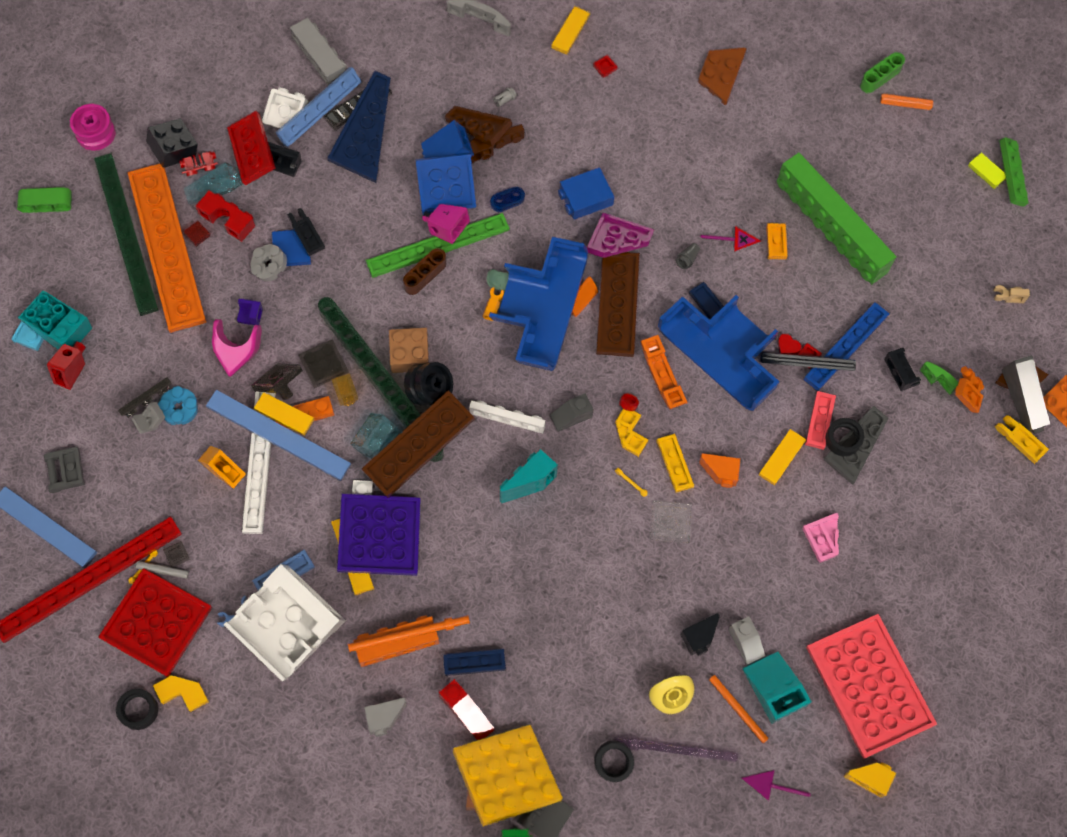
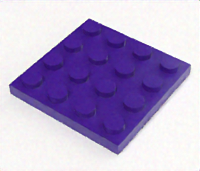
(379, 534)

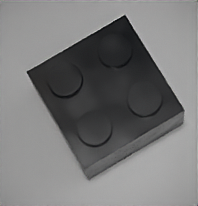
(171, 142)

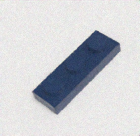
(474, 662)

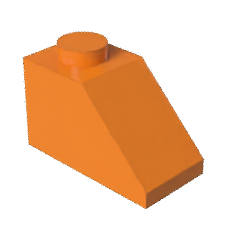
(721, 469)

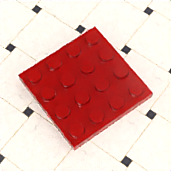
(155, 622)

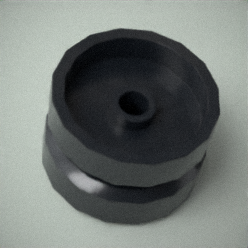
(427, 383)

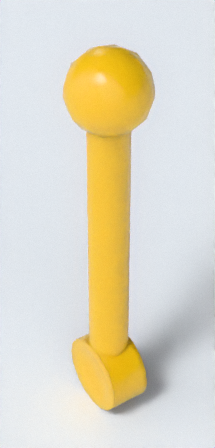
(643, 492)
(132, 579)

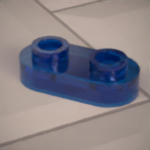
(508, 199)

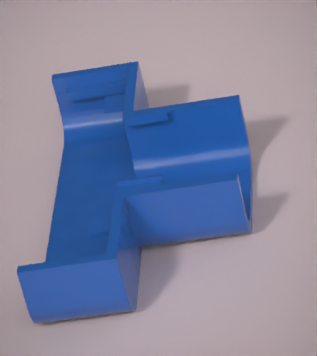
(543, 302)
(723, 348)

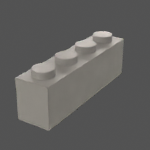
(317, 50)

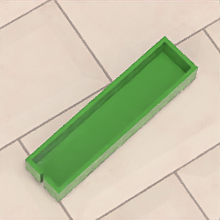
(835, 219)

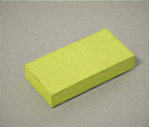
(987, 170)

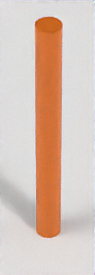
(738, 709)

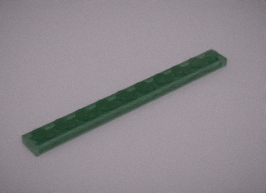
(126, 235)

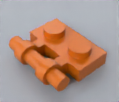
(969, 390)

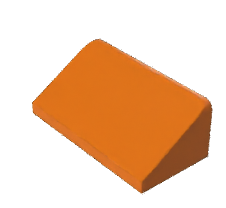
(586, 293)

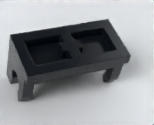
(285, 159)
(901, 369)

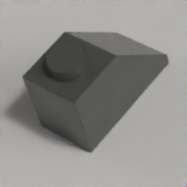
(572, 412)

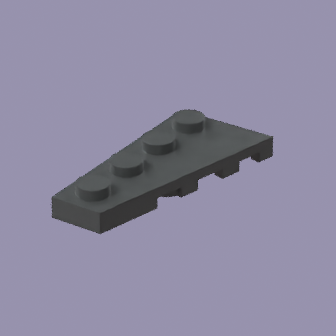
(850, 466)

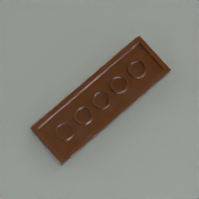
(618, 305)
(418, 444)

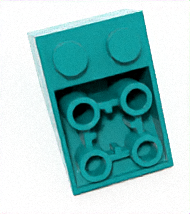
(55, 321)
(530, 478)
(776, 687)

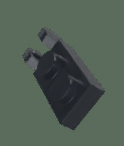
(306, 233)

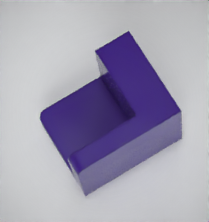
(249, 312)

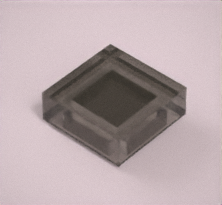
(176, 554)

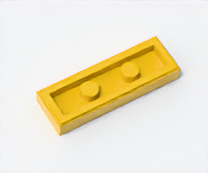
(570, 30)
(284, 413)
(782, 457)
(675, 463)

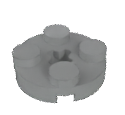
(259, 260)

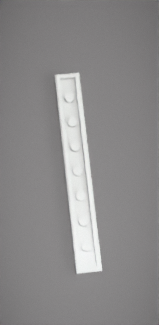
(256, 481)

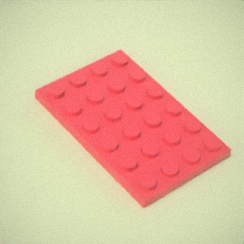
(871, 686)

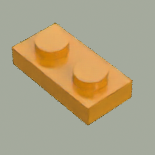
(776, 241)

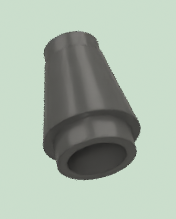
(687, 257)

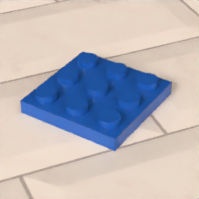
(446, 181)

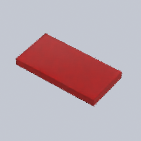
(251, 148)

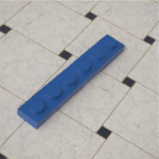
(848, 344)

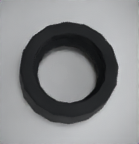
(848, 423)
(123, 701)
(618, 777)

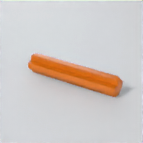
(905, 101)

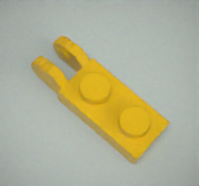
(1022, 439)

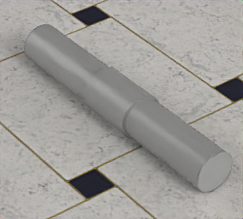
(160, 569)

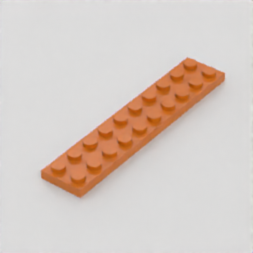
(166, 248)

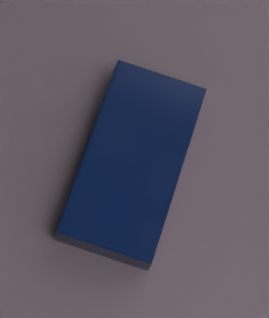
(706, 300)

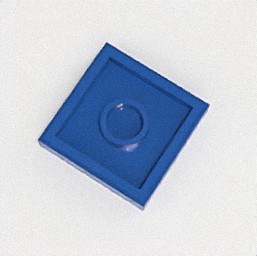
(291, 247)

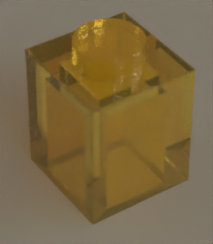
(345, 390)

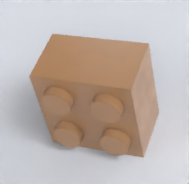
(408, 348)

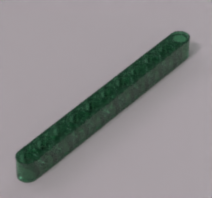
(374, 371)

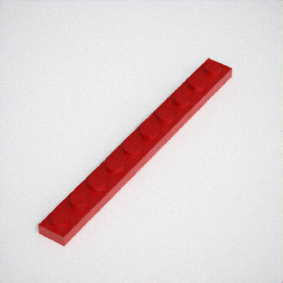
(88, 579)

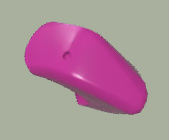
(232, 355)

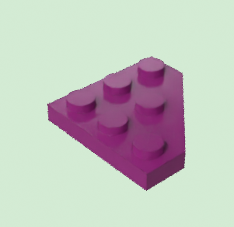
(618, 236)

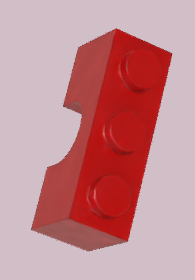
(214, 206)

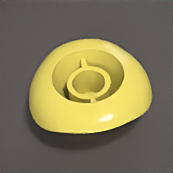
(672, 694)

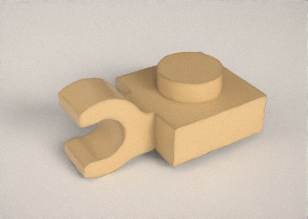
(1014, 295)

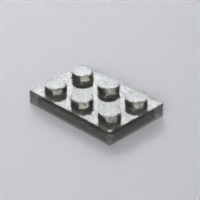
(145, 398)

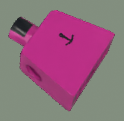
(447, 221)

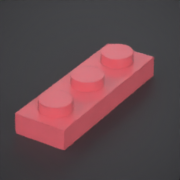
(820, 420)

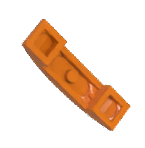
(662, 373)

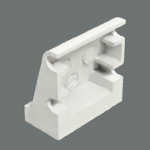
(284, 622)

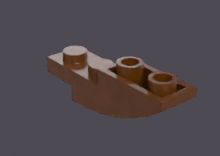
(484, 151)

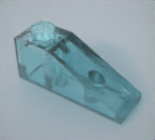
(220, 180)

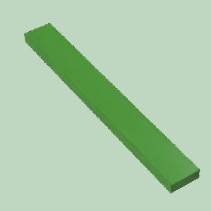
(416, 252)

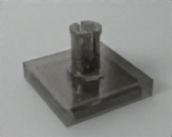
(277, 379)

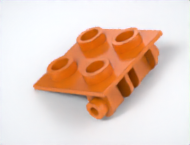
(1056, 400)

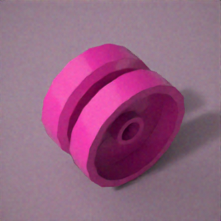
(92, 127)

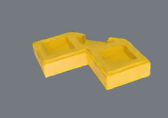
(629, 439)
(189, 690)

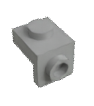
(149, 419)

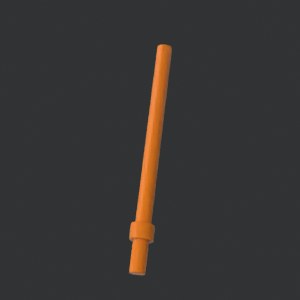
(447, 624)

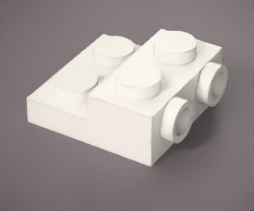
(282, 107)

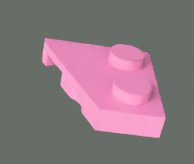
(823, 537)

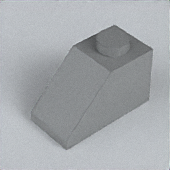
(747, 640)
(384, 716)

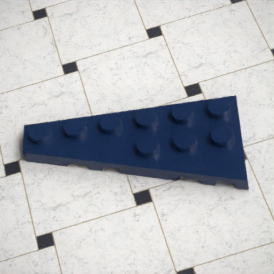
(361, 138)

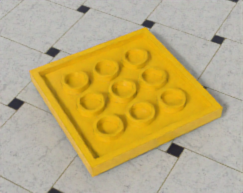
(506, 775)

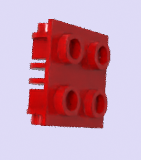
(189, 166)

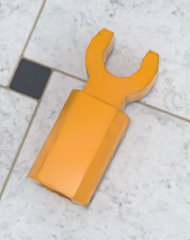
(492, 304)

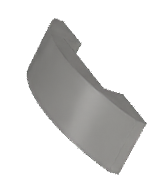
(481, 11)

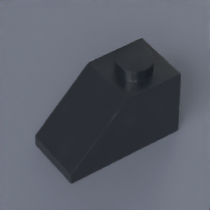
(700, 635)

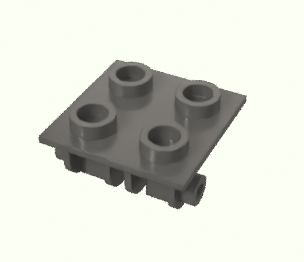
(546, 820)

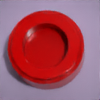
(629, 402)

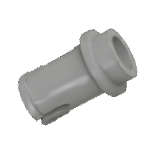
(507, 95)

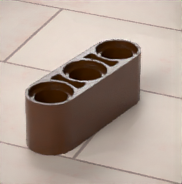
(422, 279)

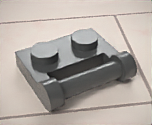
(70, 469)

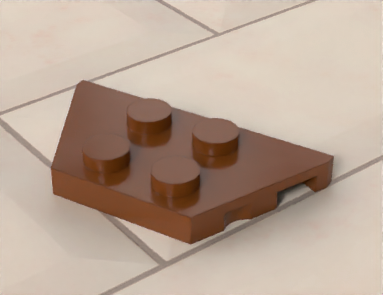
(721, 71)

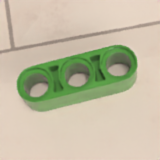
(882, 72)
(44, 200)

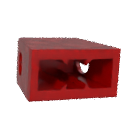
(67, 365)

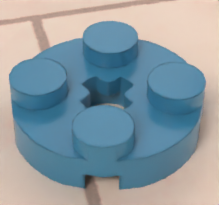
(178, 416)

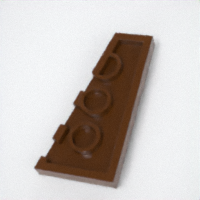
(480, 125)

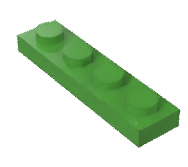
(1014, 172)

